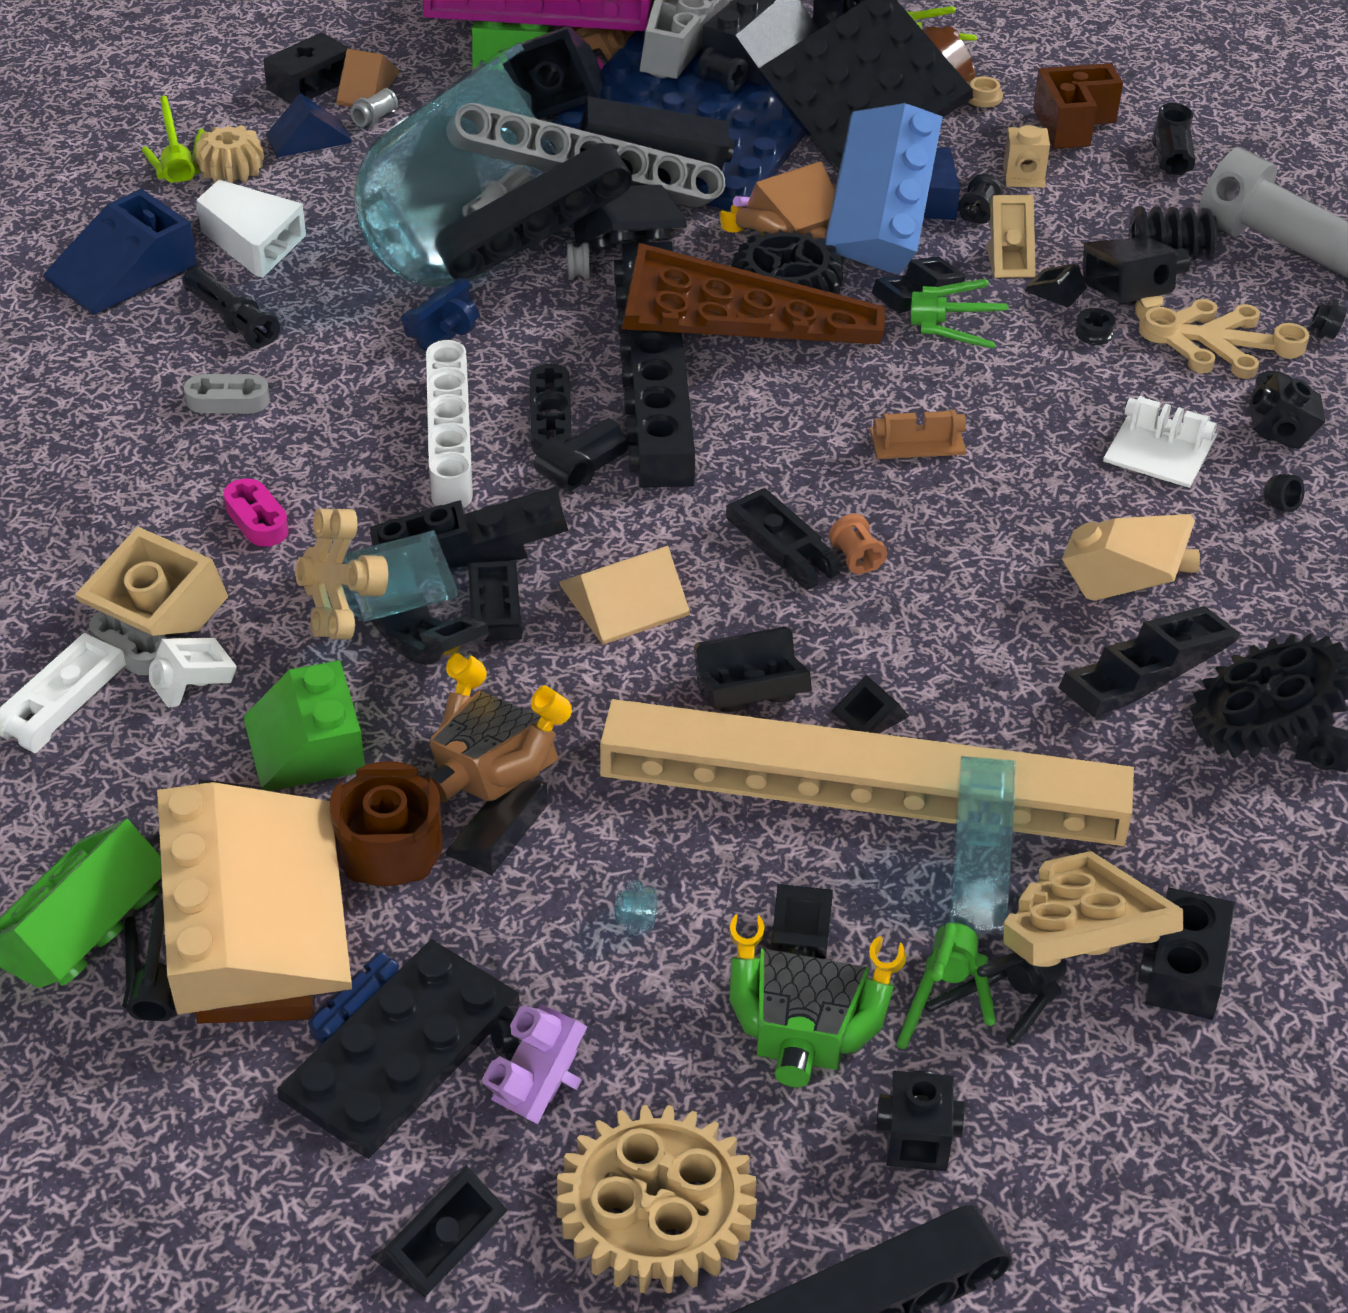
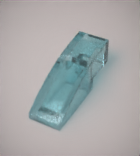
(982, 843)

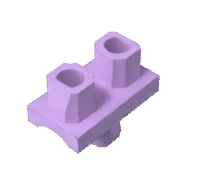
(539, 1062)

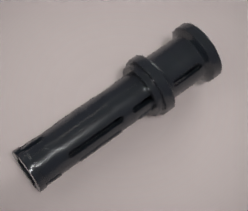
(239, 315)

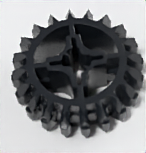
(792, 259)

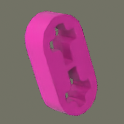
(264, 508)

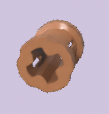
(857, 544)

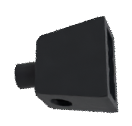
(1132, 267)

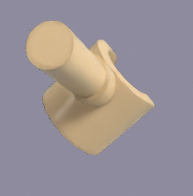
(1147, 303)

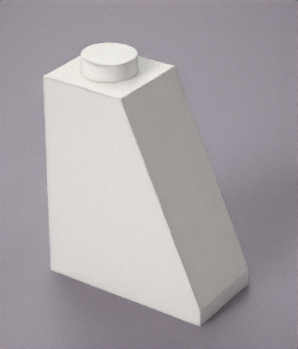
(251, 224)

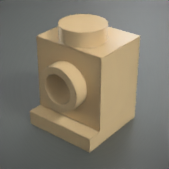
(1026, 156)

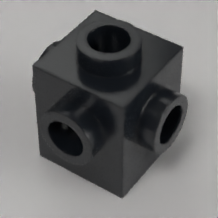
(1286, 411)
(920, 1120)

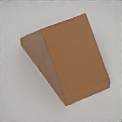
(364, 76)

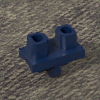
(443, 315)

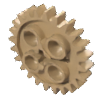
(656, 1198)

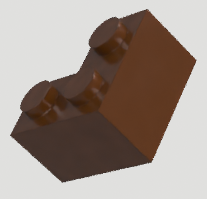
(1076, 99)

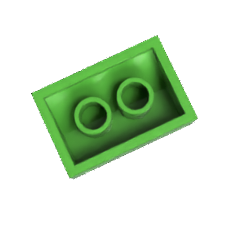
(78, 905)

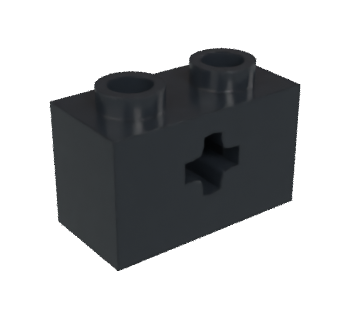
(312, 62)

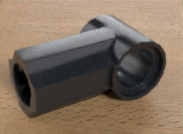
(1174, 139)
(576, 460)

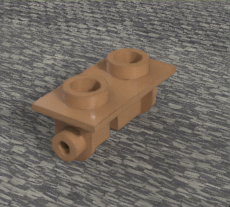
(901, 438)

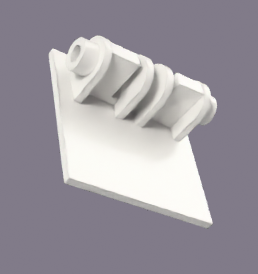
(1162, 445)

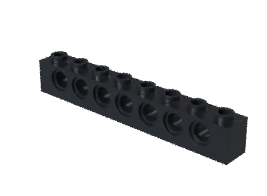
(654, 393)

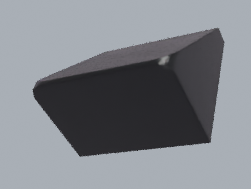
(1058, 284)
(869, 708)

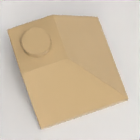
(1127, 553)

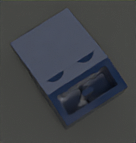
(124, 252)

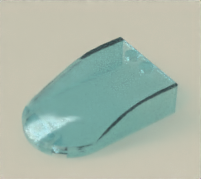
(419, 181)

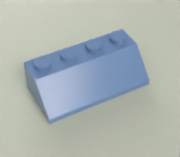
(883, 185)

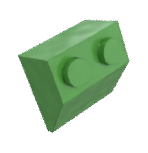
(305, 729)

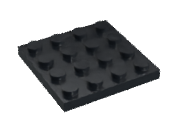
(862, 63)

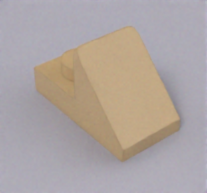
(1012, 236)

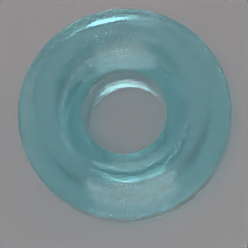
(636, 907)

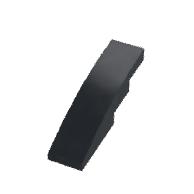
(1141, 665)

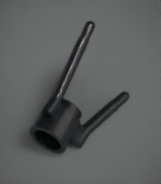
(1023, 978)
(147, 991)

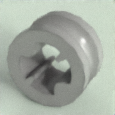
(578, 261)

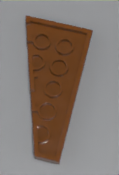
(707, 297)

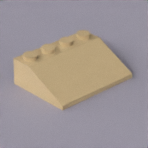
(249, 897)

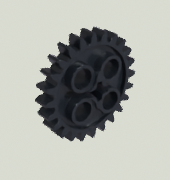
(1272, 696)

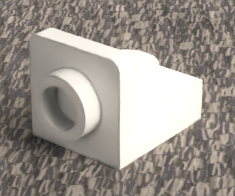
(188, 662)

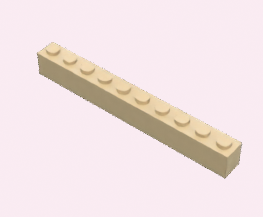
(856, 770)

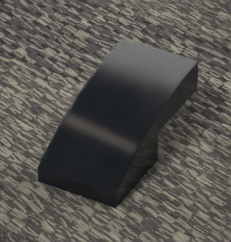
(930, 272)

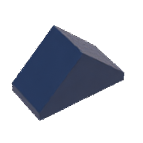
(305, 129)

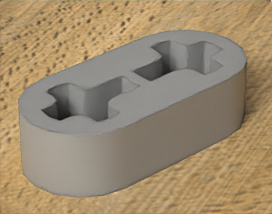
(226, 393)
(128, 642)

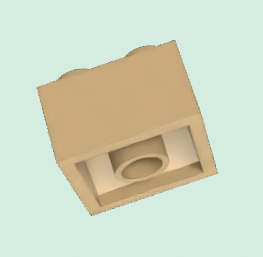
(155, 586)

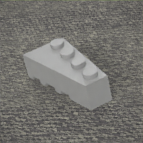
(675, 34)

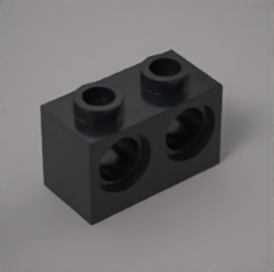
(1190, 964)

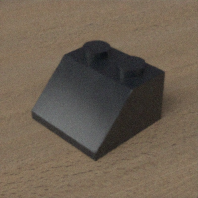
(556, 72)

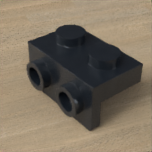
(750, 669)

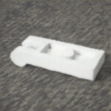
(59, 691)

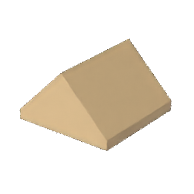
(629, 595)

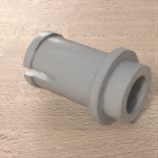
(368, 110)

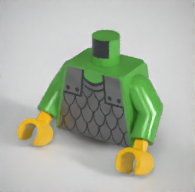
(810, 1004)

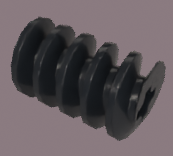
(1177, 230)

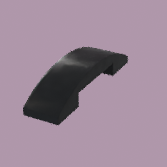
(429, 639)

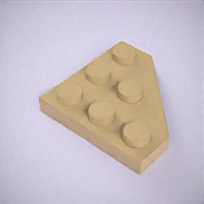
(1086, 909)

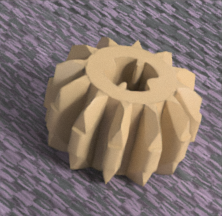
(229, 154)

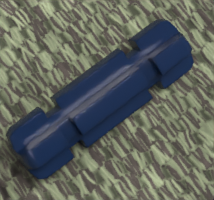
(347, 1002)

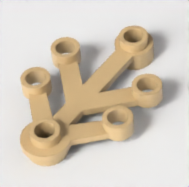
(1175, 329)
(325, 573)

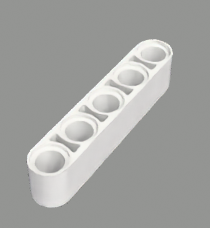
(448, 423)

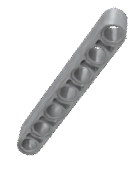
(568, 143)

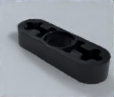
(542, 400)

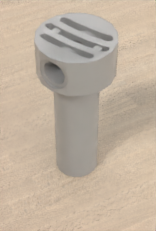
(1274, 211)

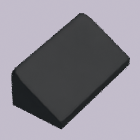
(499, 827)
(440, 1231)

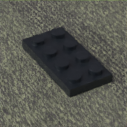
(397, 1048)

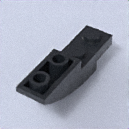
(485, 534)

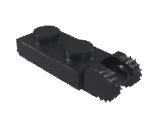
(783, 537)

